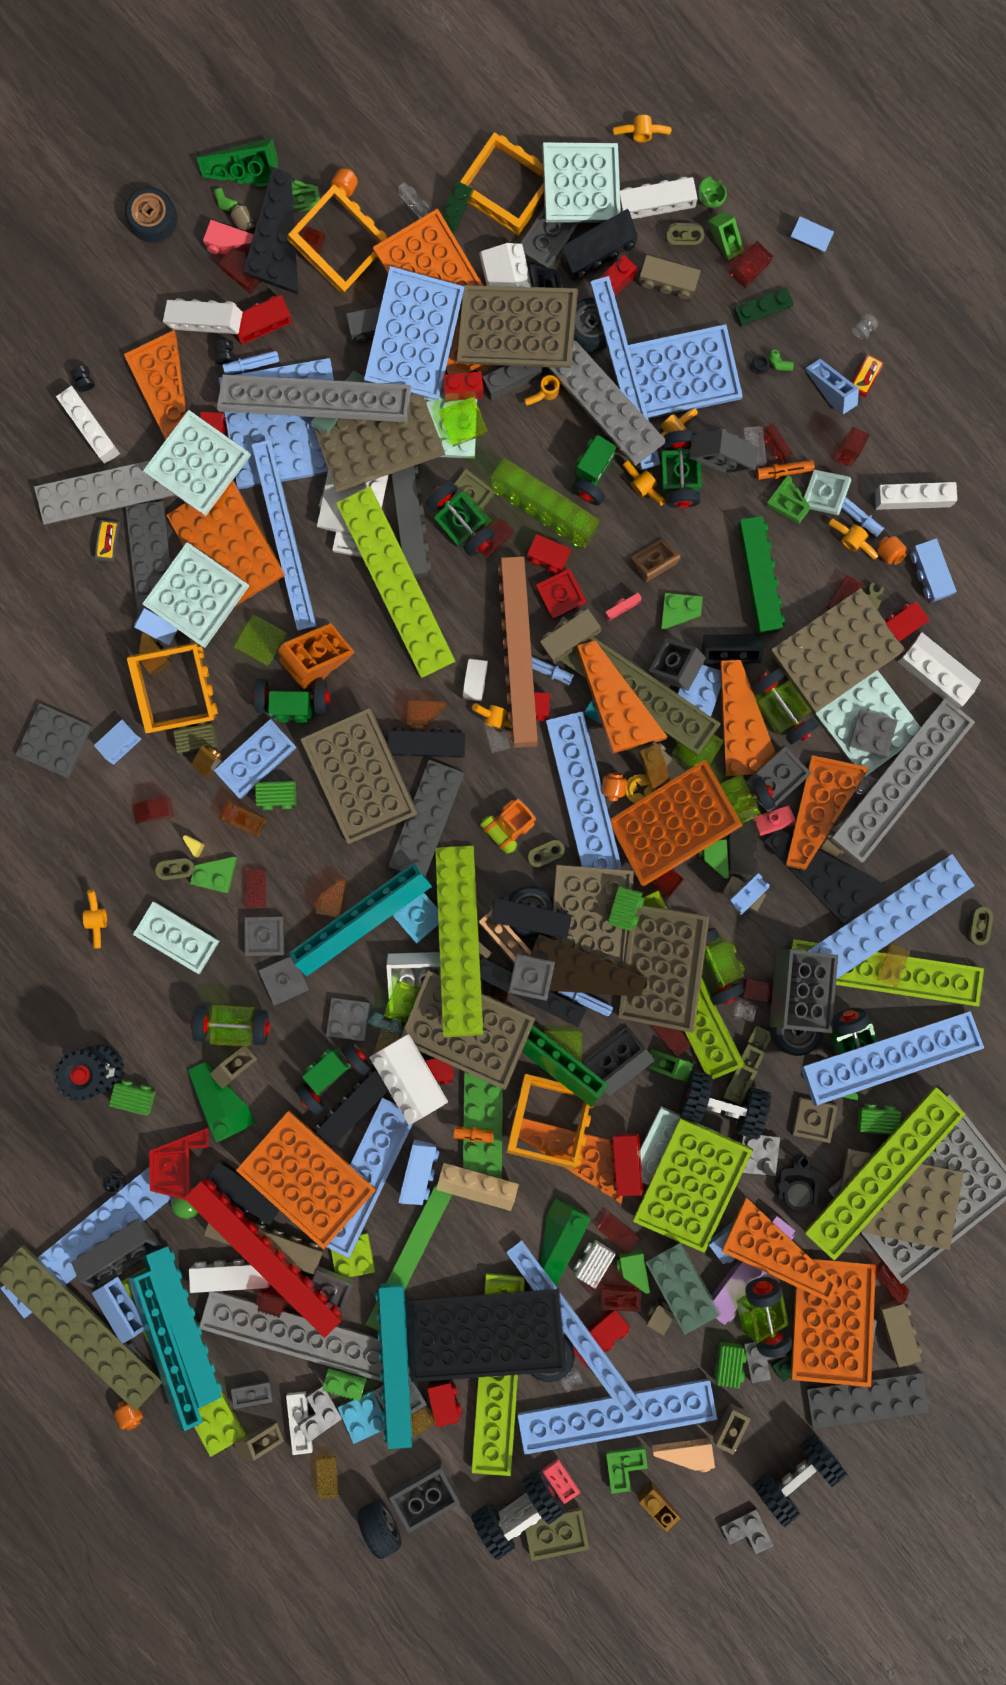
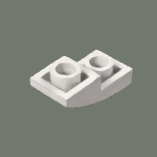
(475, 680)

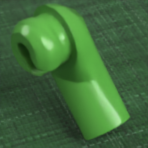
(224, 203)
(778, 363)

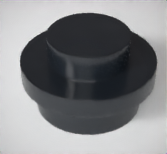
(760, 364)

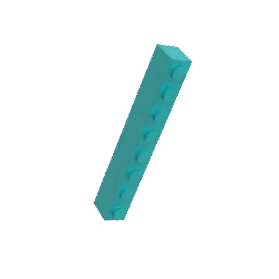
(360, 919)
(183, 1326)
(164, 1350)
(395, 1365)

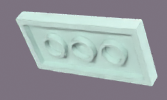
(176, 937)

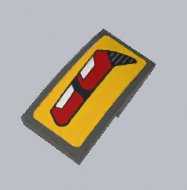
(107, 541)

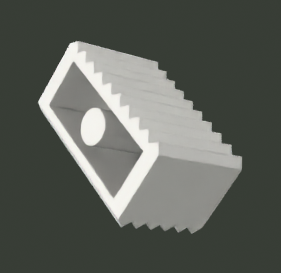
(594, 1263)

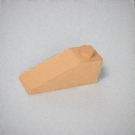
(691, 1454)

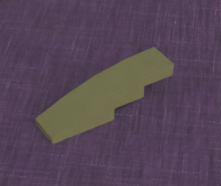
(752, 1056)

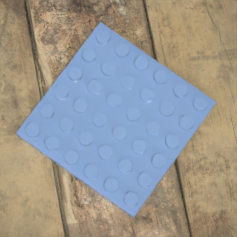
(292, 437)

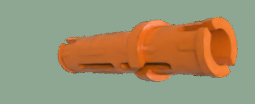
(785, 469)

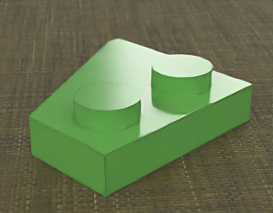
(304, 196)
(789, 501)
(679, 609)
(215, 874)

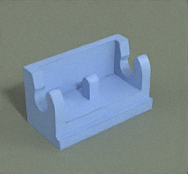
(812, 234)
(155, 626)
(117, 742)
(748, 893)

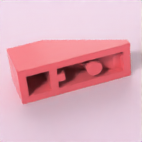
(222, 238)

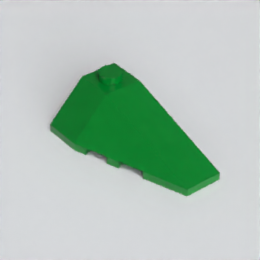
(243, 163)
(222, 1107)
(561, 1237)

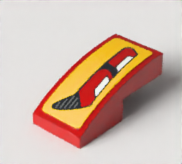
(867, 374)

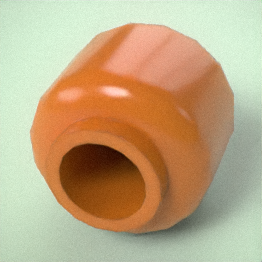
(346, 180)
(891, 550)
(614, 786)
(127, 1417)

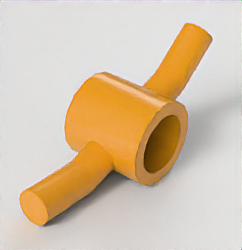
(642, 128)
(543, 393)
(674, 424)
(643, 483)
(854, 538)
(494, 716)
(94, 919)

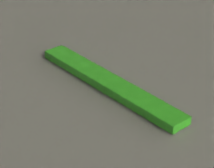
(415, 1245)

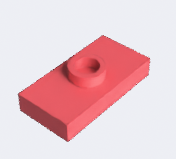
(622, 606)
(774, 820)
(561, 1480)

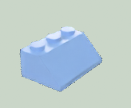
(418, 1173)

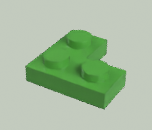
(621, 1462)

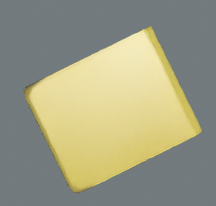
(194, 845)

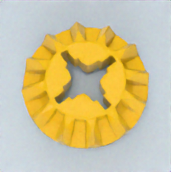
(642, 780)

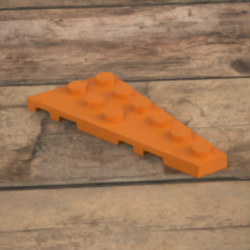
(160, 379)
(620, 710)
(744, 730)
(822, 802)
(559, 1143)
(767, 1248)

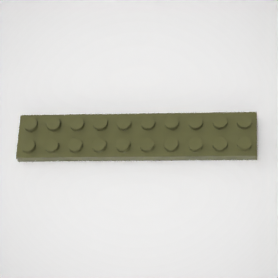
(671, 711)
(79, 1328)

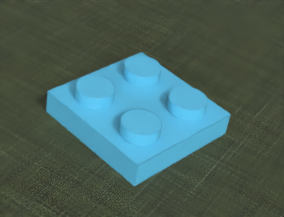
(418, 917)
(363, 1417)

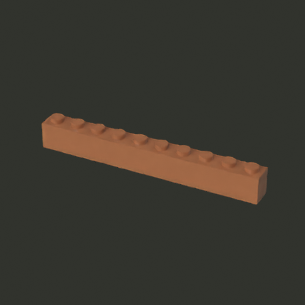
(519, 652)

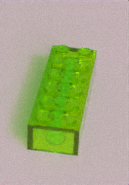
(544, 503)

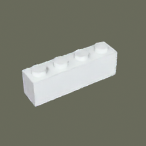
(659, 198)
(202, 316)
(88, 425)
(915, 495)
(224, 1276)

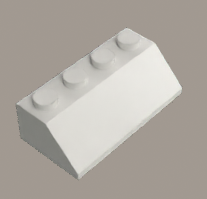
(505, 266)
(939, 670)
(408, 1079)

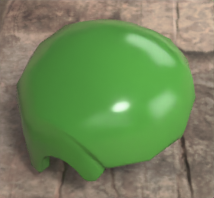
(711, 193)
(182, 1208)

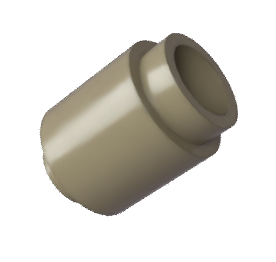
(243, 219)
(830, 847)

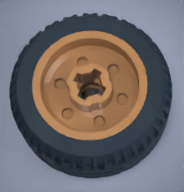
(151, 215)

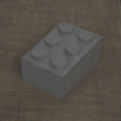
(723, 451)
(425, 1496)

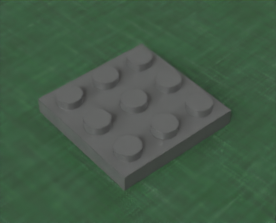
(54, 741)

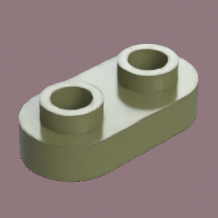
(684, 236)
(545, 853)
(176, 869)
(982, 926)

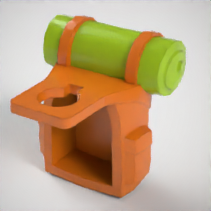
(509, 824)

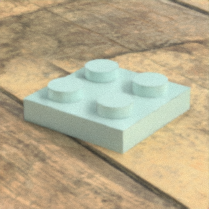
(827, 491)

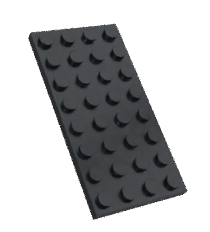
(485, 1335)

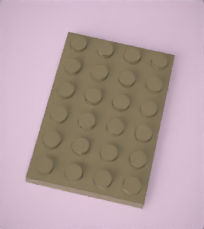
(517, 326)
(372, 449)
(837, 651)
(359, 776)
(589, 898)
(670, 953)
(484, 1056)
(920, 1209)

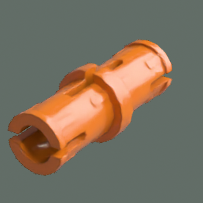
(473, 1134)

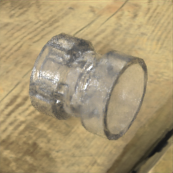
(865, 326)
(744, 1010)
(572, 1378)

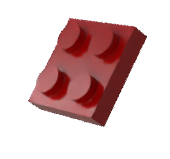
(561, 594)

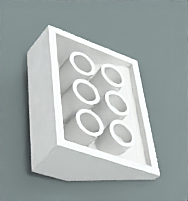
(330, 515)
(411, 968)

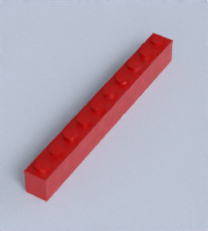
(264, 1257)

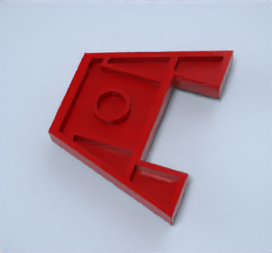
(171, 1165)

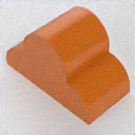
(314, 655)

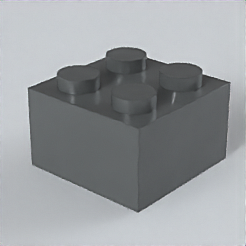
(677, 664)

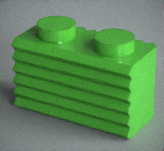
(276, 794)
(625, 908)
(132, 1098)
(878, 1120)
(729, 1364)
(344, 1383)

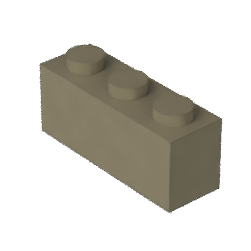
(669, 277)
(569, 635)
(900, 1333)

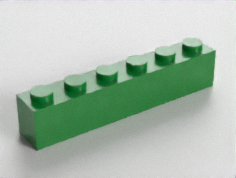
(760, 575)
(564, 1067)

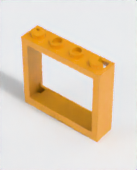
(490, 208)
(315, 259)
(142, 697)
(580, 1138)

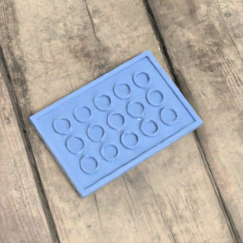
(414, 332)
(686, 371)

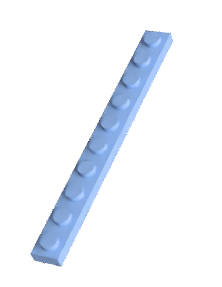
(619, 351)
(284, 535)
(578, 1333)

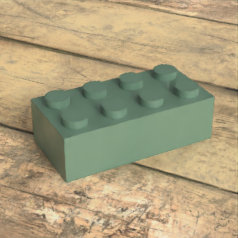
(683, 1288)

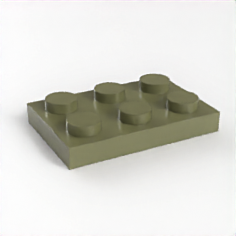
(559, 1538)

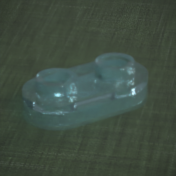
(378, 1020)

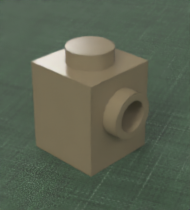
(659, 1317)

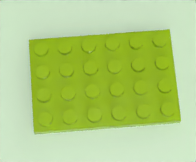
(692, 1184)

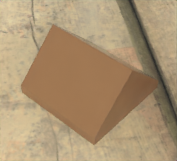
(655, 559)

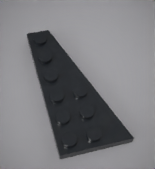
(271, 254)
(834, 883)

